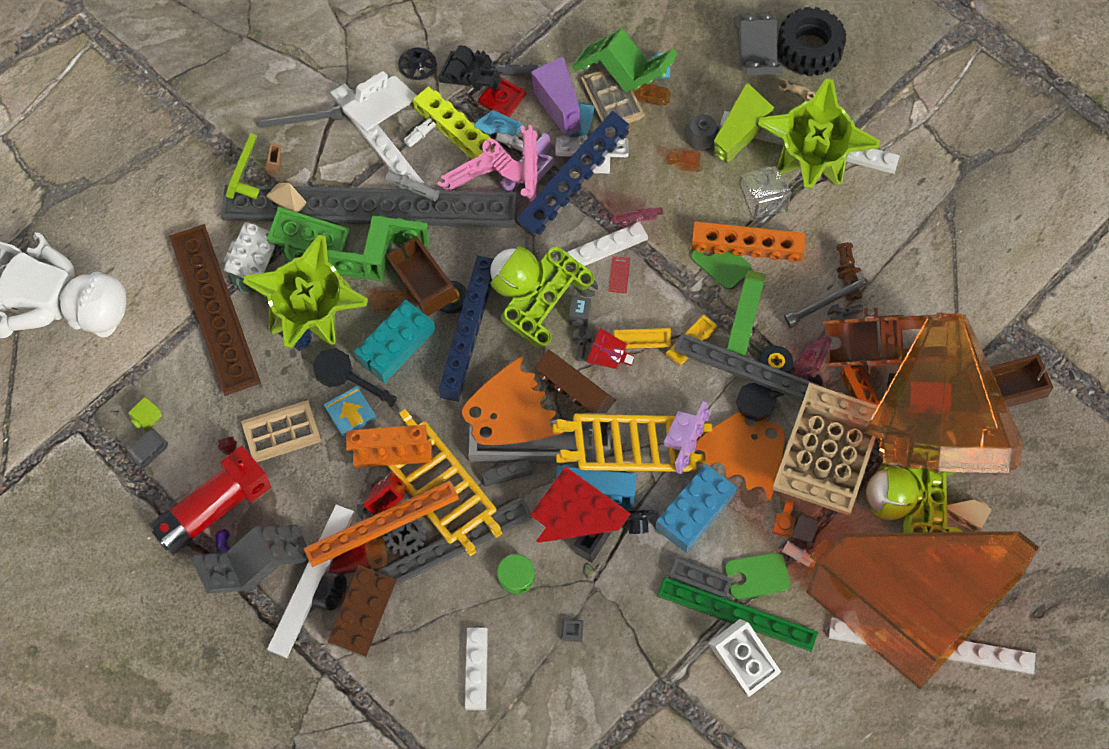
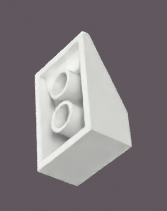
(744, 657)

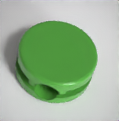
(516, 574)

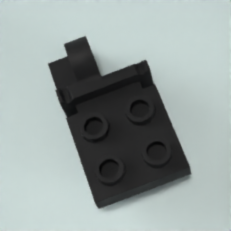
(469, 68)

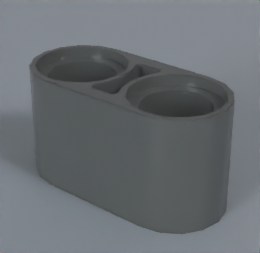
(147, 448)

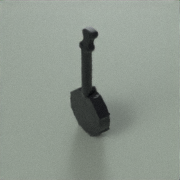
(334, 369)
(758, 401)

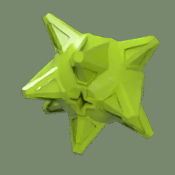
(818, 137)
(305, 295)

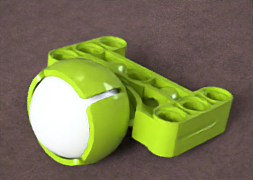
(518, 275)
(907, 493)

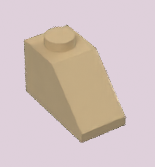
(969, 514)

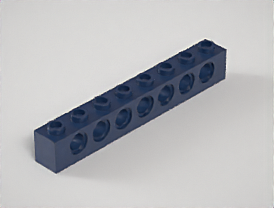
(612, 123)
(467, 330)

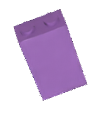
(557, 96)

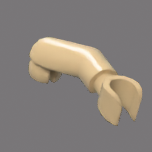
(801, 90)

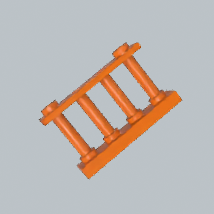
(389, 446)

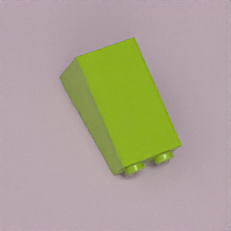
(741, 124)

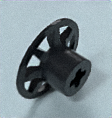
(417, 60)
(639, 522)

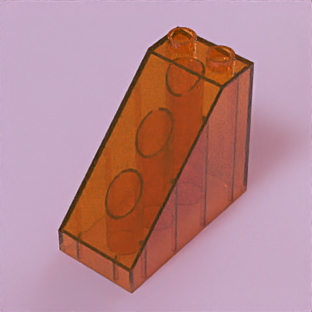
(917, 591)

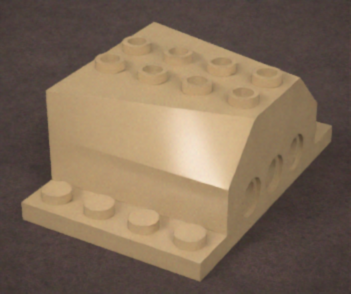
(827, 450)

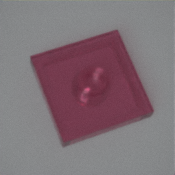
(812, 356)

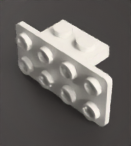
(378, 100)
(569, 145)
(249, 252)

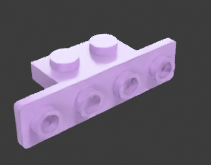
(544, 162)
(684, 434)

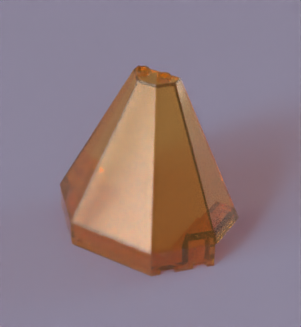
(946, 406)

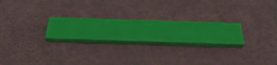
(732, 612)

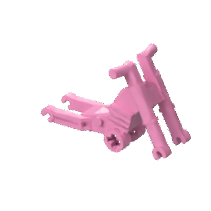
(501, 161)

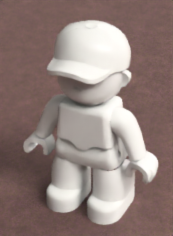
(50, 291)

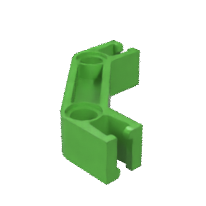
(746, 312)

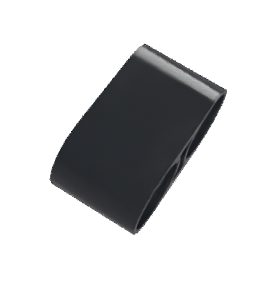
(329, 591)

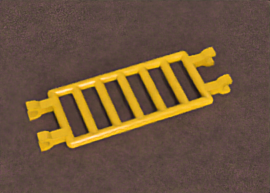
(579, 455)
(467, 481)

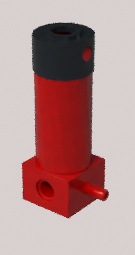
(237, 481)

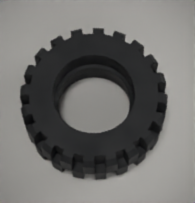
(816, 23)

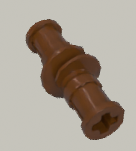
(847, 269)

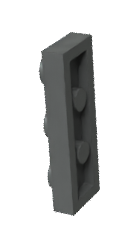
(700, 578)

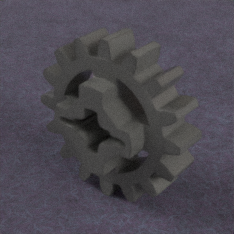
(412, 537)

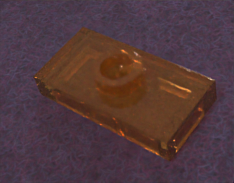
(389, 299)

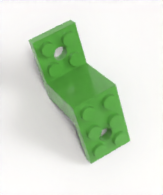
(624, 60)
(381, 235)

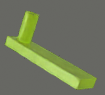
(235, 184)

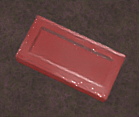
(619, 274)

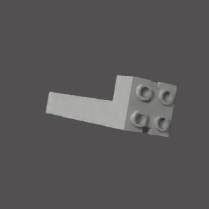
(543, 449)

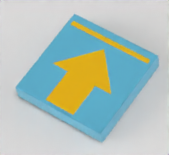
(349, 411)

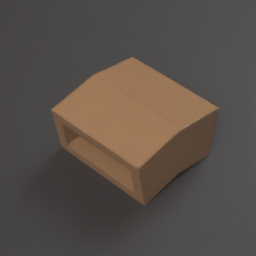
(273, 151)

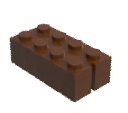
(421, 276)
(571, 381)
(1020, 381)
(361, 611)

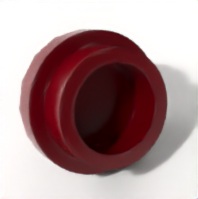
(227, 445)

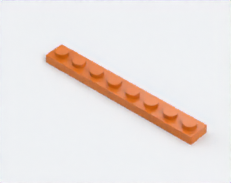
(381, 523)

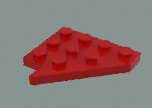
(576, 510)

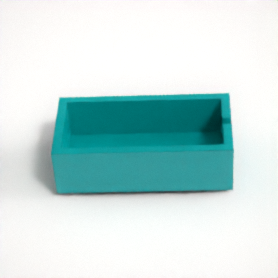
(394, 341)

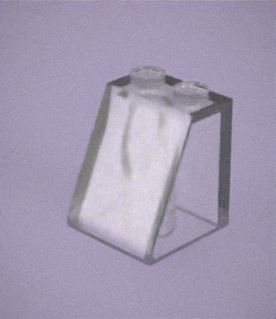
(765, 192)

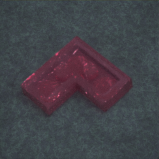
(639, 216)

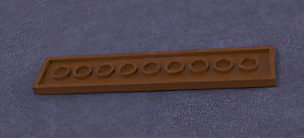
(215, 310)

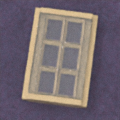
(608, 96)
(281, 431)

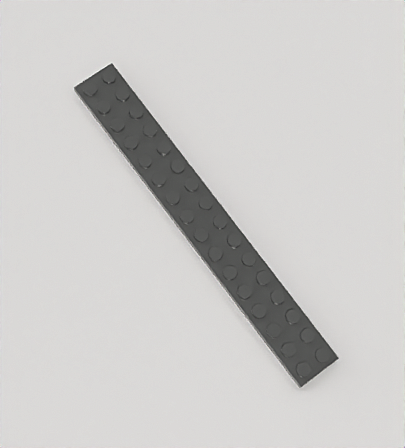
(360, 204)

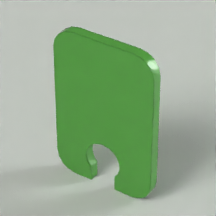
(723, 268)
(763, 575)

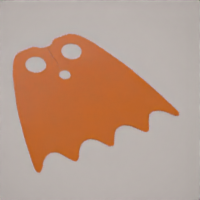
(516, 407)
(741, 455)

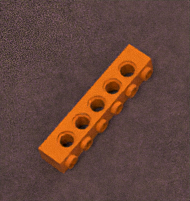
(756, 236)

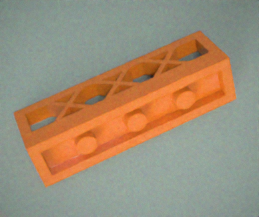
(855, 388)

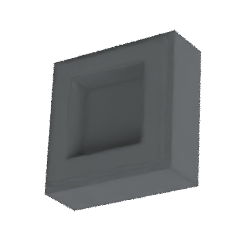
(572, 630)

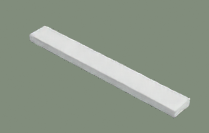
(302, 598)

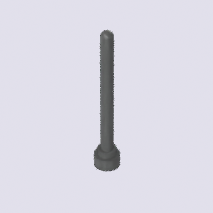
(334, 113)
(793, 318)

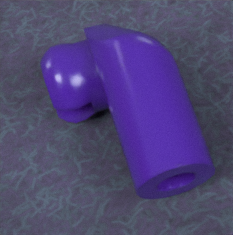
(221, 540)

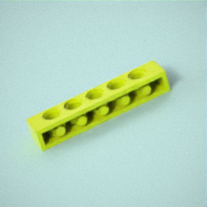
(449, 127)

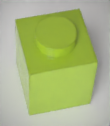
(144, 414)

